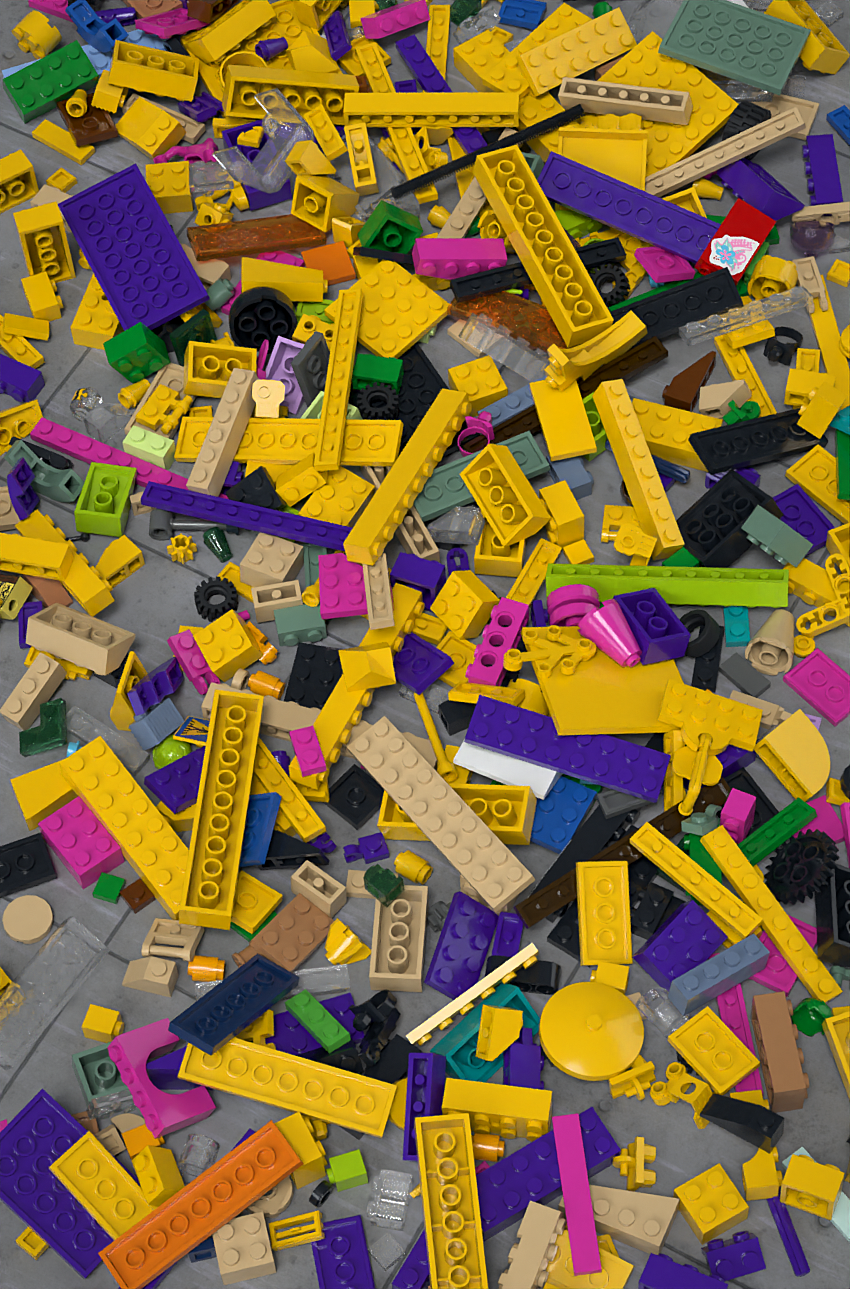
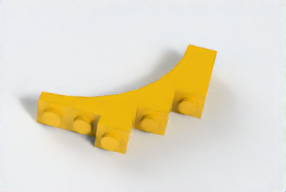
(586, 358)

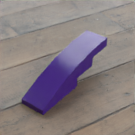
(155, 686)

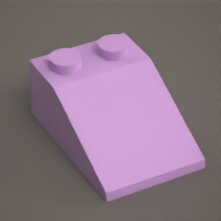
(280, 369)

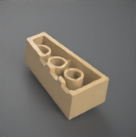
(632, 1217)

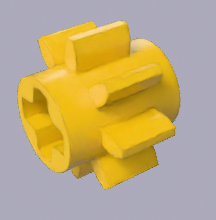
(182, 548)

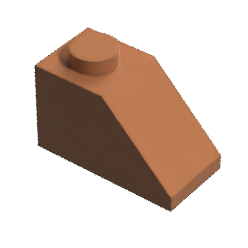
(48, 591)

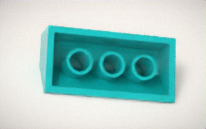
(461, 1042)

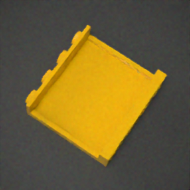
(608, 151)

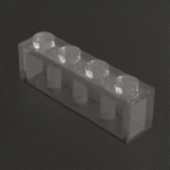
(504, 348)

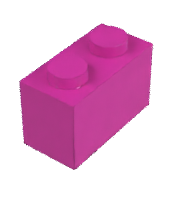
(738, 814)

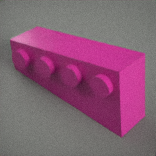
(457, 256)

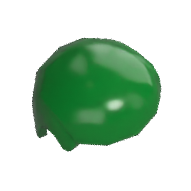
(810, 1015)

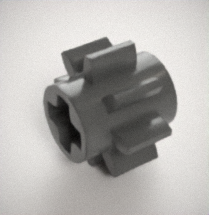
(437, 915)

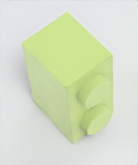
(150, 447)

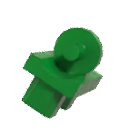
(748, 411)

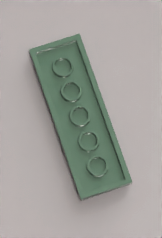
(447, 489)

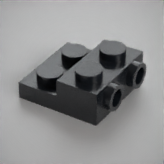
(654, 909)

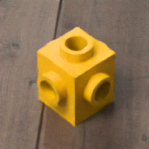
(213, 214)

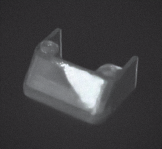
(284, 129)

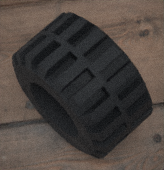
(744, 117)

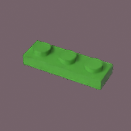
(317, 1021)

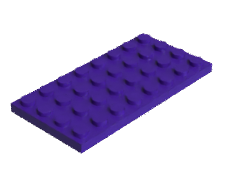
(133, 250)

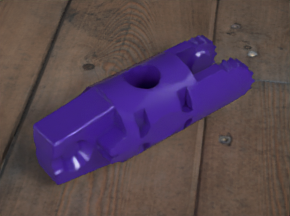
(125, 16)

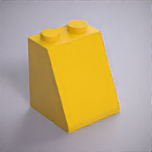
(321, 199)

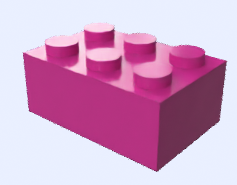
(81, 842)

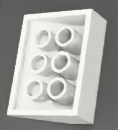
(507, 769)

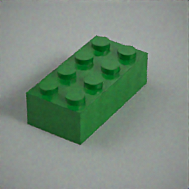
(50, 80)

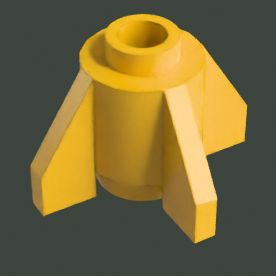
(344, 945)

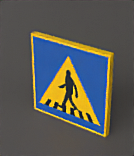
(193, 731)

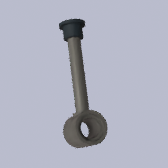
(162, 525)

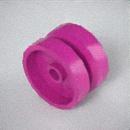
(570, 604)

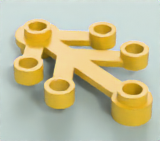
(580, 649)

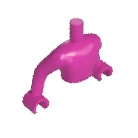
(192, 153)

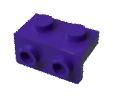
(734, 1256)

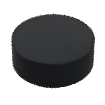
(321, 1193)

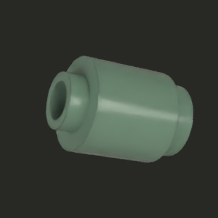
(219, 293)

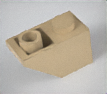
(715, 397)

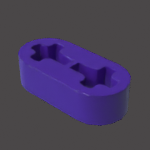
(451, 565)

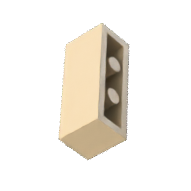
(32, 690)

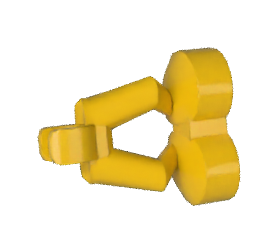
(237, 196)

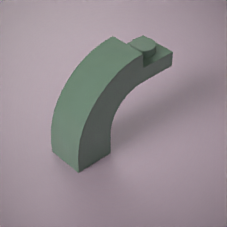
(48, 481)

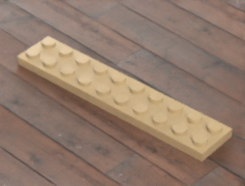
(441, 814)

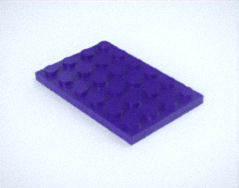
(36, 1195)

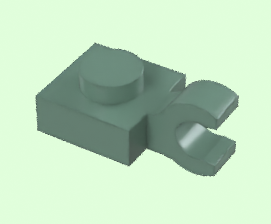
(702, 823)

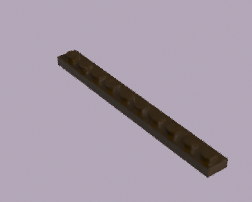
(620, 368)
(565, 888)

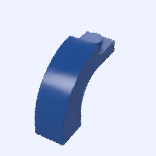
(93, 29)

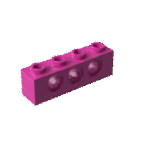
(505, 613)

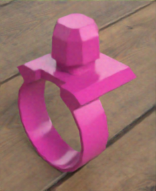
(481, 424)

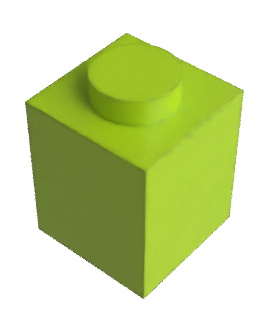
(347, 1170)

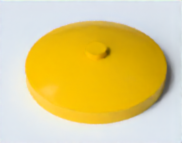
(591, 1031)

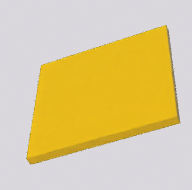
(603, 694)

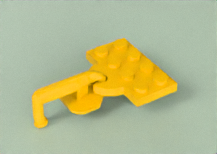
(707, 728)

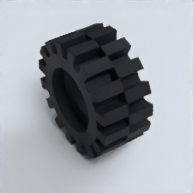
(621, 283)
(378, 393)
(215, 588)

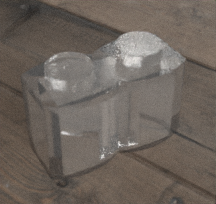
(472, 26)
(391, 1199)

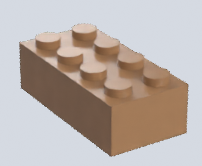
(778, 1052)

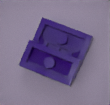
(20, 491)

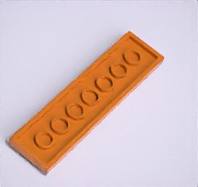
(200, 1208)

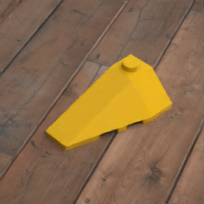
(18, 422)

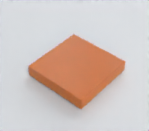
(332, 260)

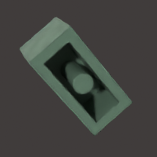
(299, 624)

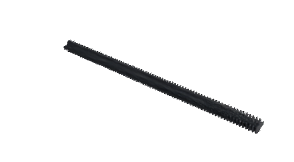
(469, 159)

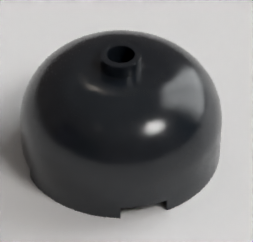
(261, 315)

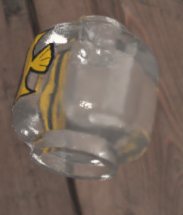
(84, 401)

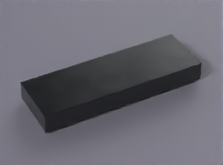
(383, 255)

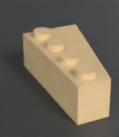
(535, 1248)

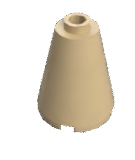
(773, 644)

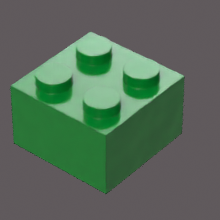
(390, 229)
(136, 353)

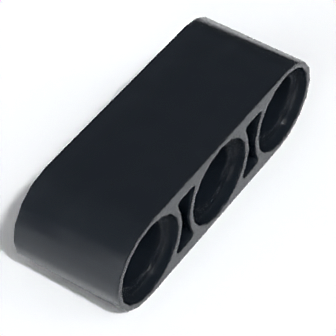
(539, 978)

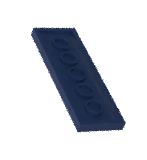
(233, 1004)

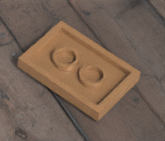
(293, 934)

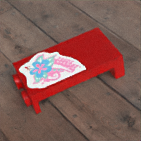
(736, 241)

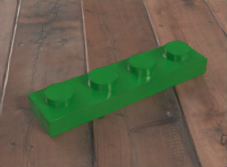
(777, 831)

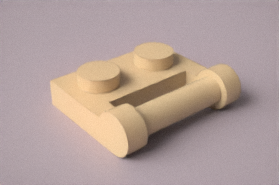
(172, 933)

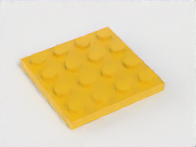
(394, 310)

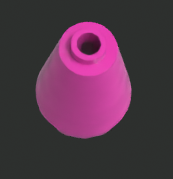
(611, 633)

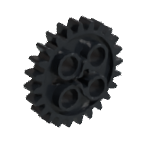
(801, 866)

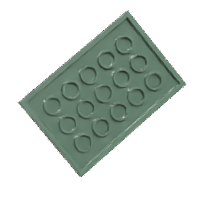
(735, 42)

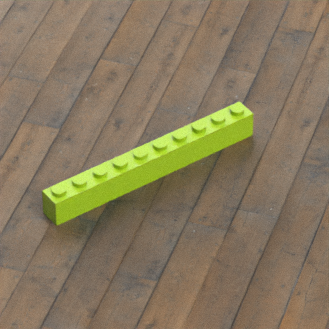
(678, 584)

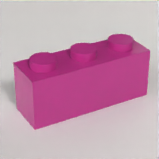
(395, 19)

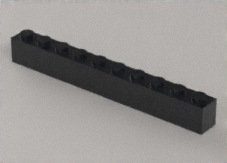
(593, 837)

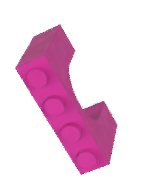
(161, 1110)

